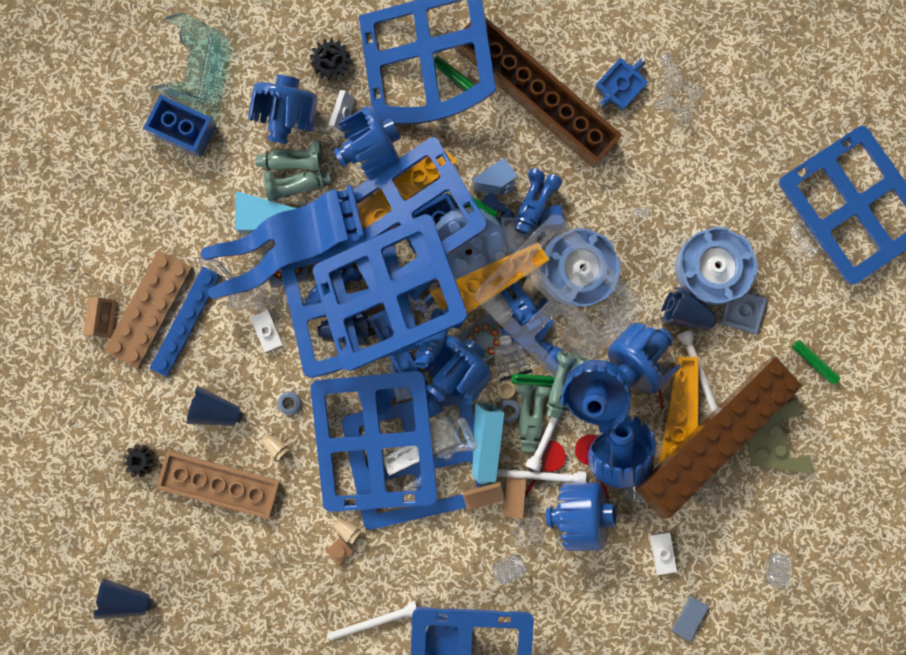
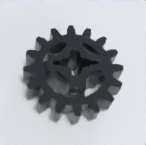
(338, 56)

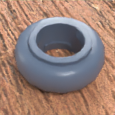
(283, 409)
(517, 410)

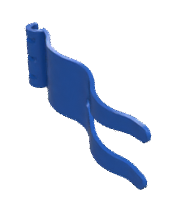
(297, 237)

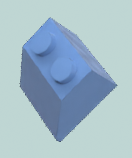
(496, 179)

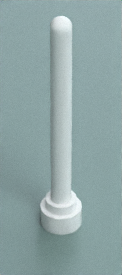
(687, 339)
(535, 461)
(579, 477)
(407, 611)

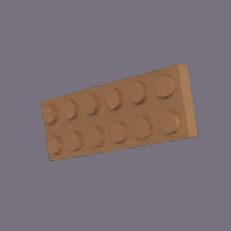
(148, 309)
(218, 484)

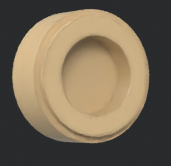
(506, 390)

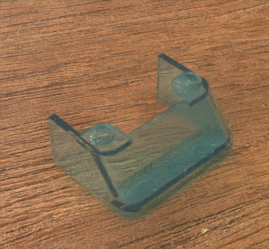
(204, 64)

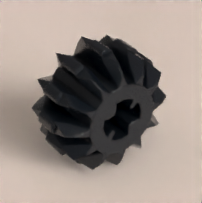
(139, 469)

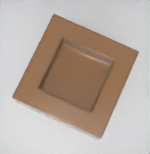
(339, 551)

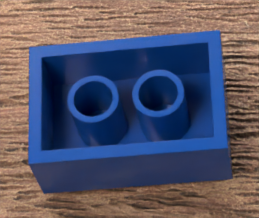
(180, 126)

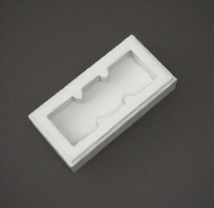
(341, 110)
(266, 331)
(401, 459)
(663, 553)

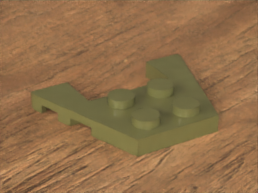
(769, 444)

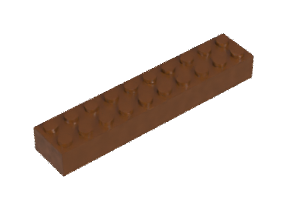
(546, 97)
(718, 438)

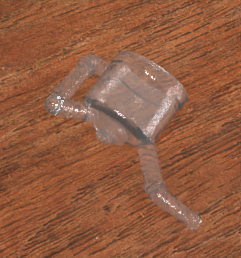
(248, 301)
(447, 441)

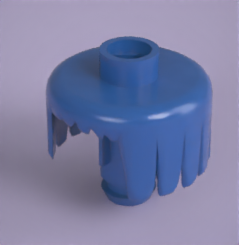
(284, 105)
(368, 141)
(637, 352)
(459, 370)
(598, 394)
(623, 455)
(583, 516)

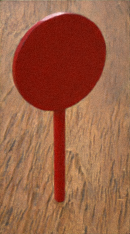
(581, 451)
(552, 460)

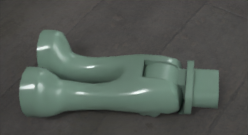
(288, 159)
(299, 182)
(565, 359)
(531, 426)

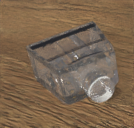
(510, 360)

